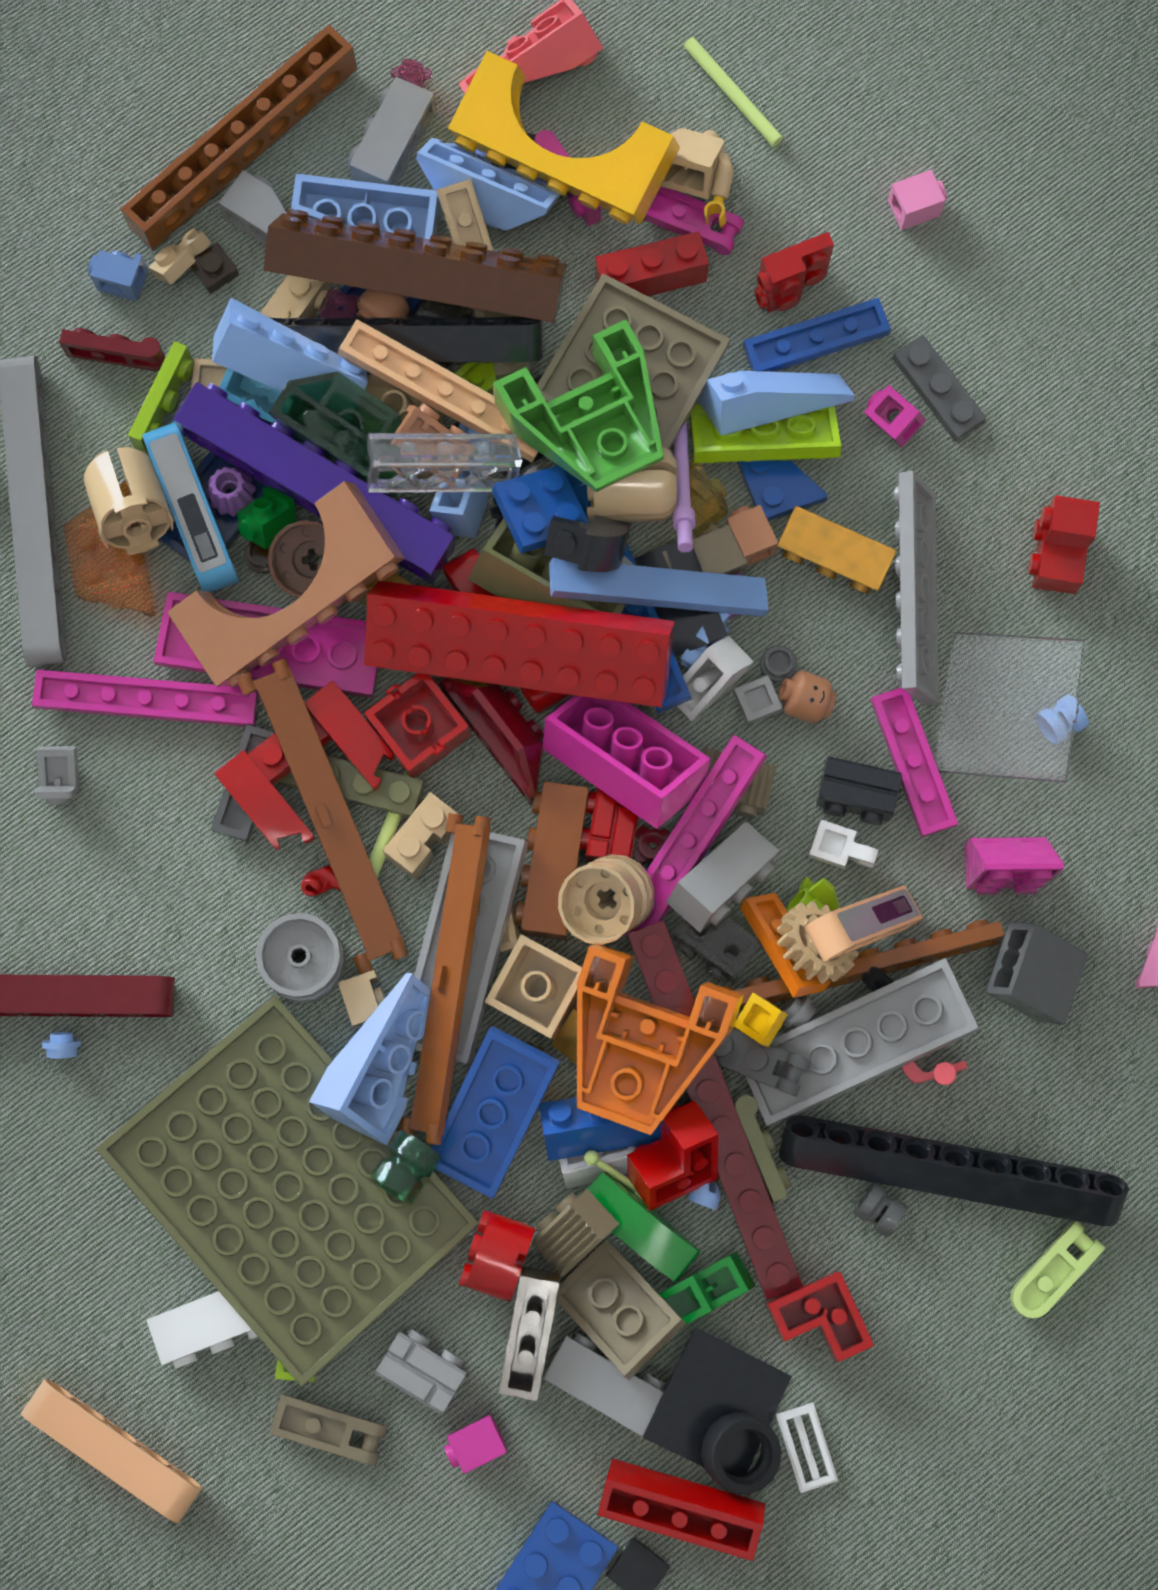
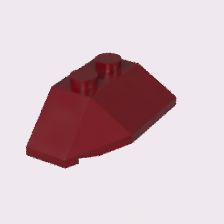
(501, 729)

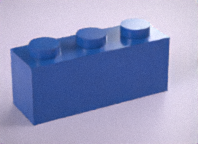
(574, 1131)

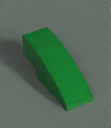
(643, 1229)
(709, 1288)

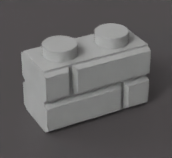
(422, 1371)

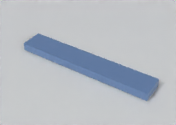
(661, 588)

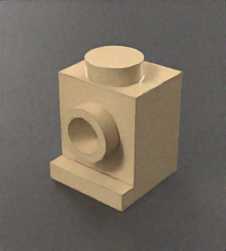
(361, 997)

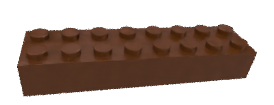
(415, 265)

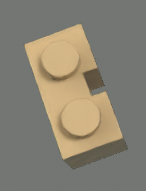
(413, 841)

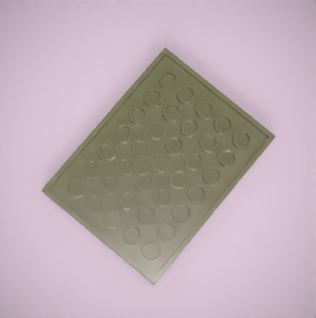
(281, 1194)

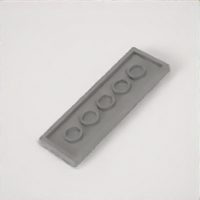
(918, 589)
(498, 890)
(870, 1039)

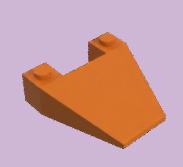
(638, 1054)

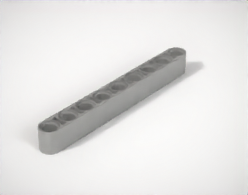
(32, 512)

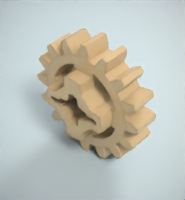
(802, 949)

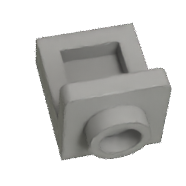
(57, 773)

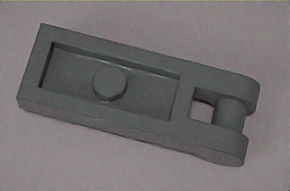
(761, 1063)

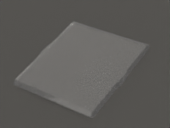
(1010, 706)

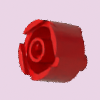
(497, 1256)

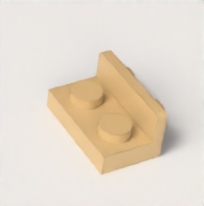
(297, 298)

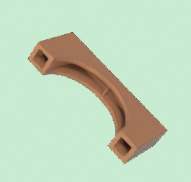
(353, 557)

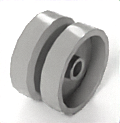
(279, 948)

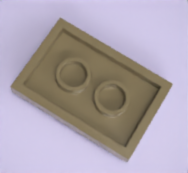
(618, 1309)

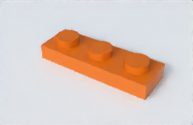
(764, 917)

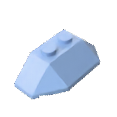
(501, 192)

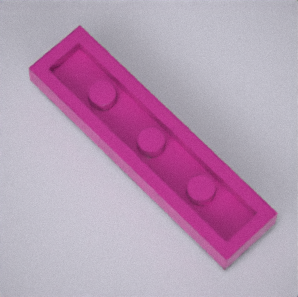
(915, 761)

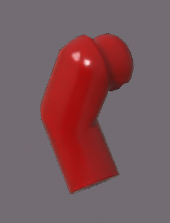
(319, 881)

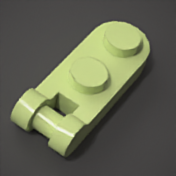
(1054, 1272)

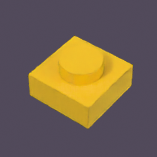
(760, 1020)

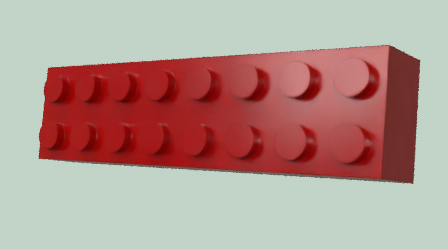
(518, 643)

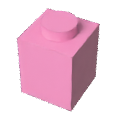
(917, 199)

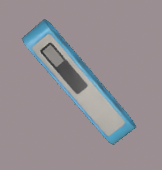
(190, 508)

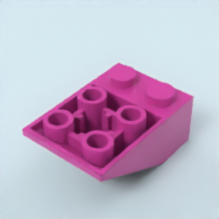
(1010, 864)

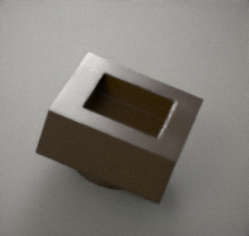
(214, 268)

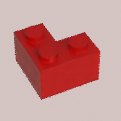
(1063, 541)
(679, 1160)
(823, 1305)

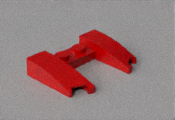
(252, 775)

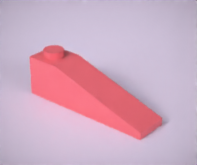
(556, 44)

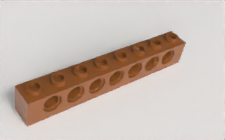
(240, 137)

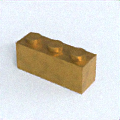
(836, 550)

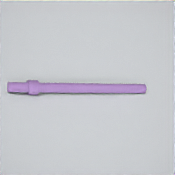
(683, 515)

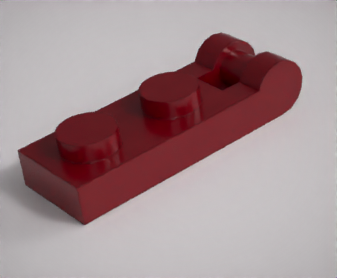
(112, 349)

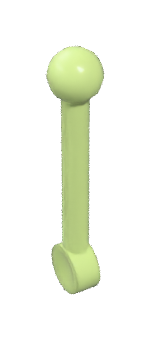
(592, 1158)

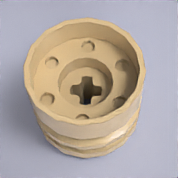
(587, 905)

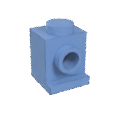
(118, 274)

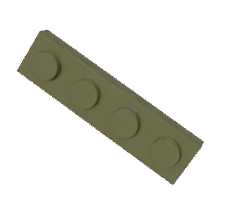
(395, 795)

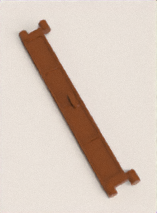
(328, 813)
(449, 978)

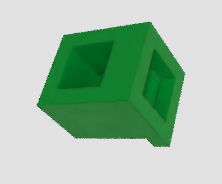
(266, 517)

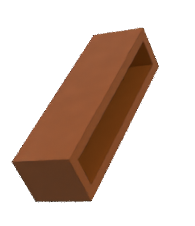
(554, 857)

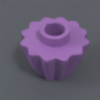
(232, 501)

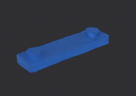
(817, 337)

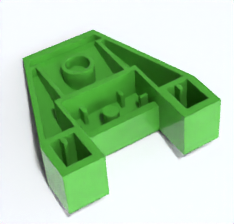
(597, 429)

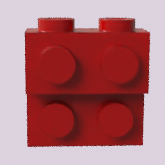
(786, 272)

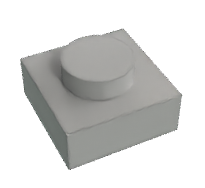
(757, 700)

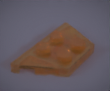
(107, 573)

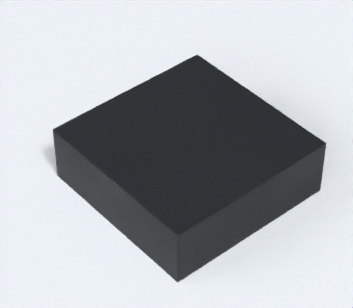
(638, 1568)

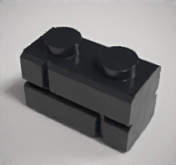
(858, 790)

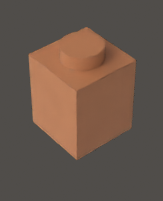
(753, 533)

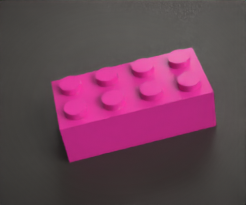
(626, 756)

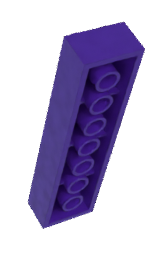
(304, 474)

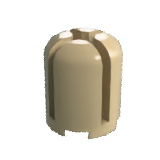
(640, 497)
(144, 505)

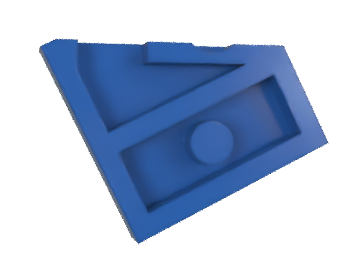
(779, 487)

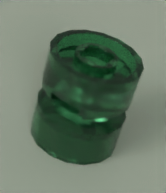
(406, 1167)

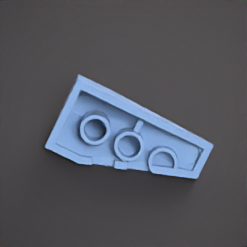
(762, 397)
(371, 1072)

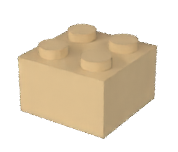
(536, 987)

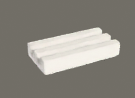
(816, 1481)

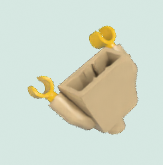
(702, 170)

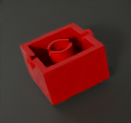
(417, 724)

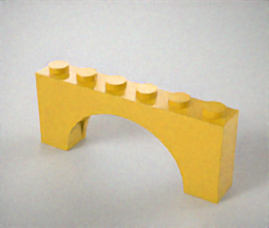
(617, 181)

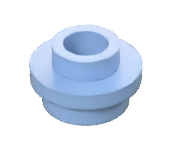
(61, 1045)

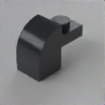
(592, 546)

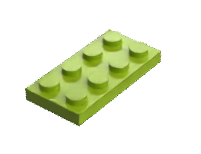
(798, 437)

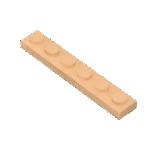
(426, 382)

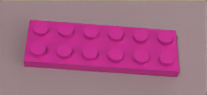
(326, 654)

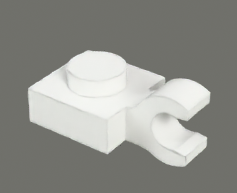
(836, 845)

